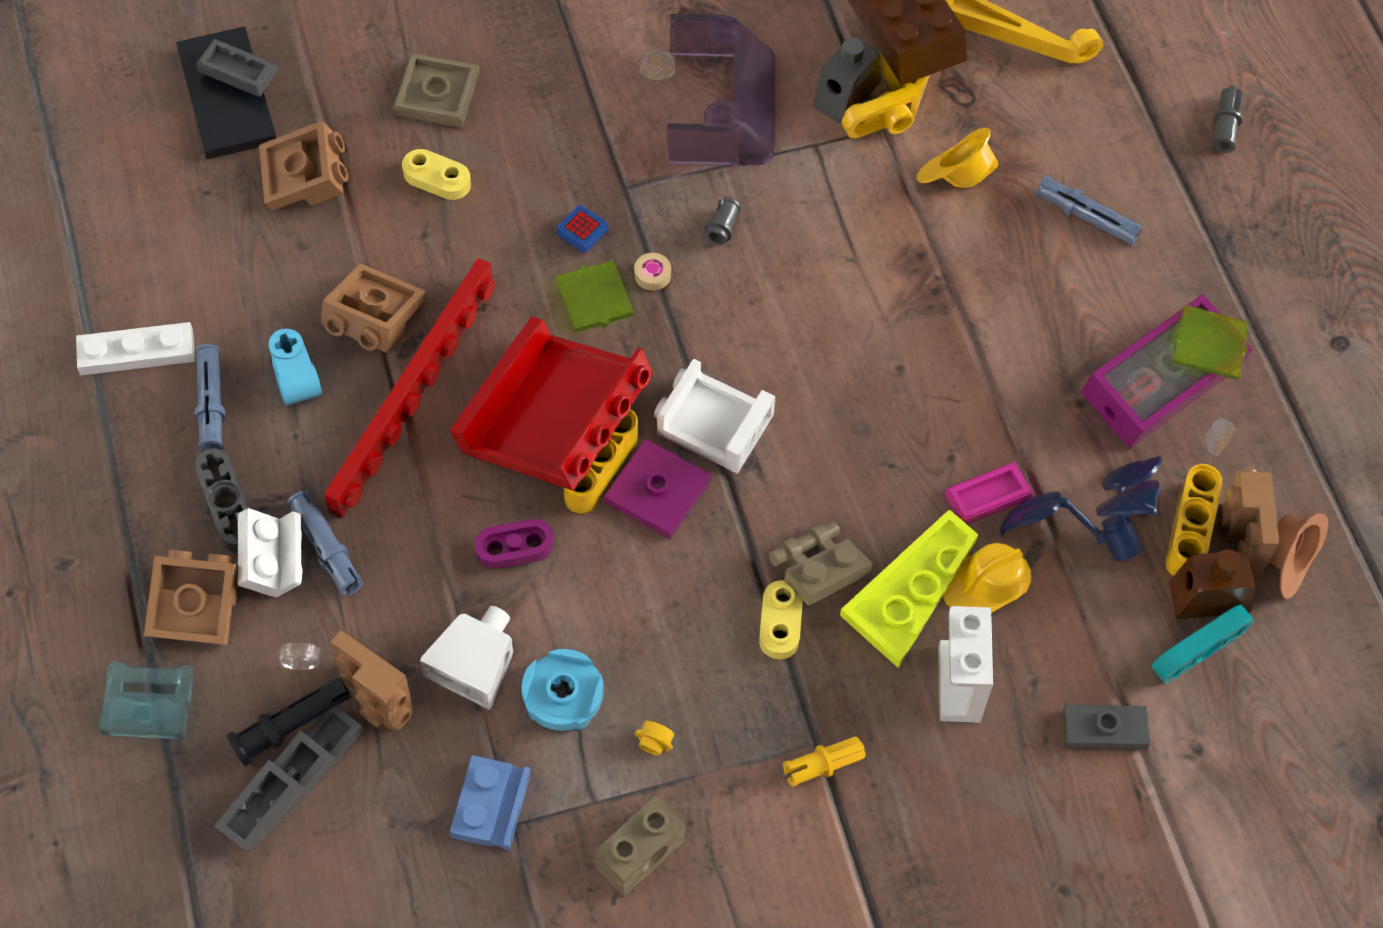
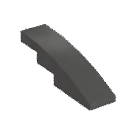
(289, 779)

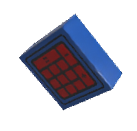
(582, 228)

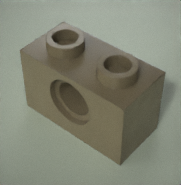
(640, 845)

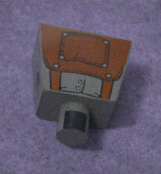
(854, 70)

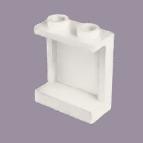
(713, 417)
(966, 665)

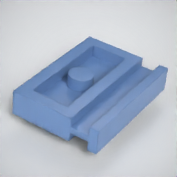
(490, 803)

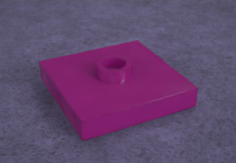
(657, 488)

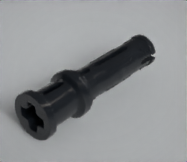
(273, 728)

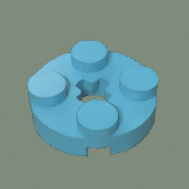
(549, 672)

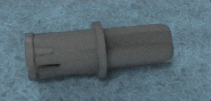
(1227, 119)

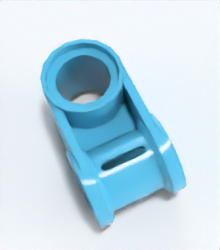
(293, 370)

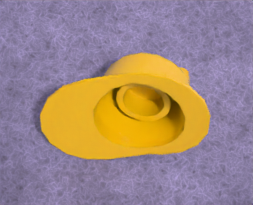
(962, 164)
(990, 578)

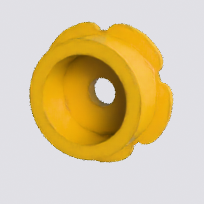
(654, 738)

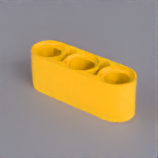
(603, 473)
(1197, 506)

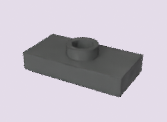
(237, 67)
(1106, 727)

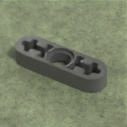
(212, 490)

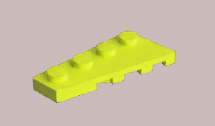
(906, 592)

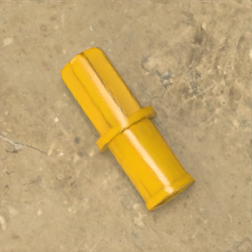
(824, 760)

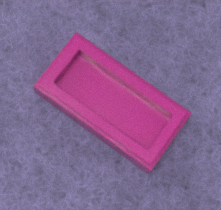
(988, 493)

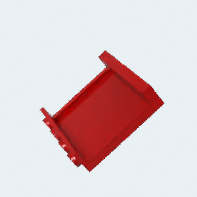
(550, 406)

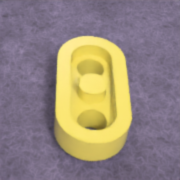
(434, 173)
(780, 617)

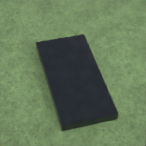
(225, 115)

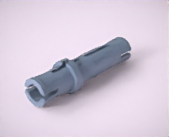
(1090, 211)
(209, 411)
(332, 554)

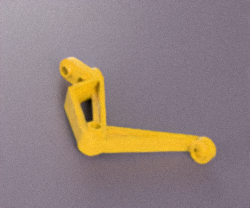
(898, 107)

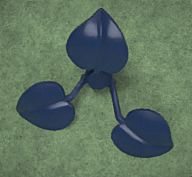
(1118, 528)

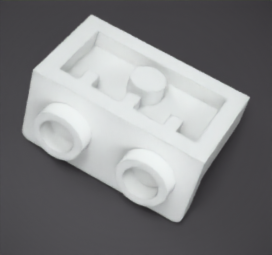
(269, 552)

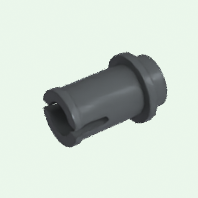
(719, 228)

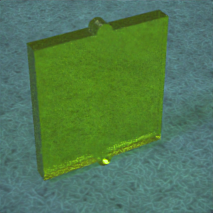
(594, 296)
(1211, 342)

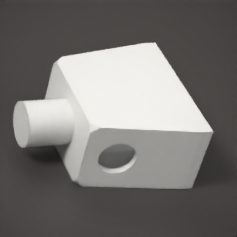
(471, 656)

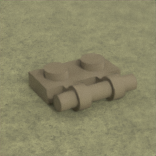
(825, 572)

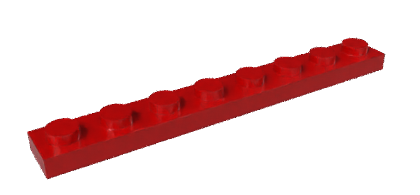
(406, 394)

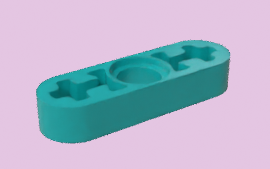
(1202, 644)

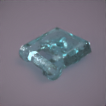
(146, 713)

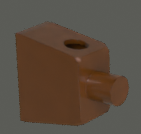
(1215, 582)

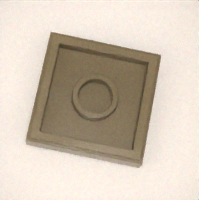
(436, 90)

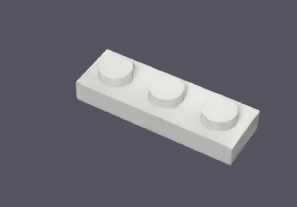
(135, 348)

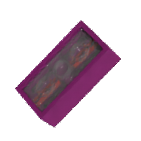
(1144, 386)

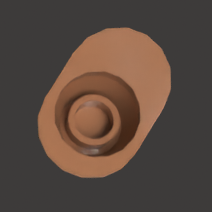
(1298, 546)

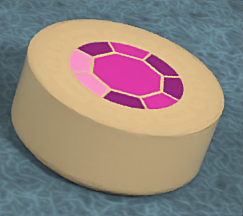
(652, 271)

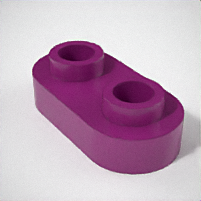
(513, 542)

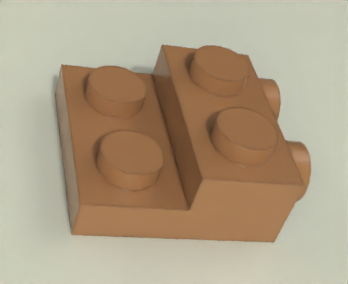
(302, 166)
(371, 308)
(1251, 517)
(191, 598)
(377, 684)

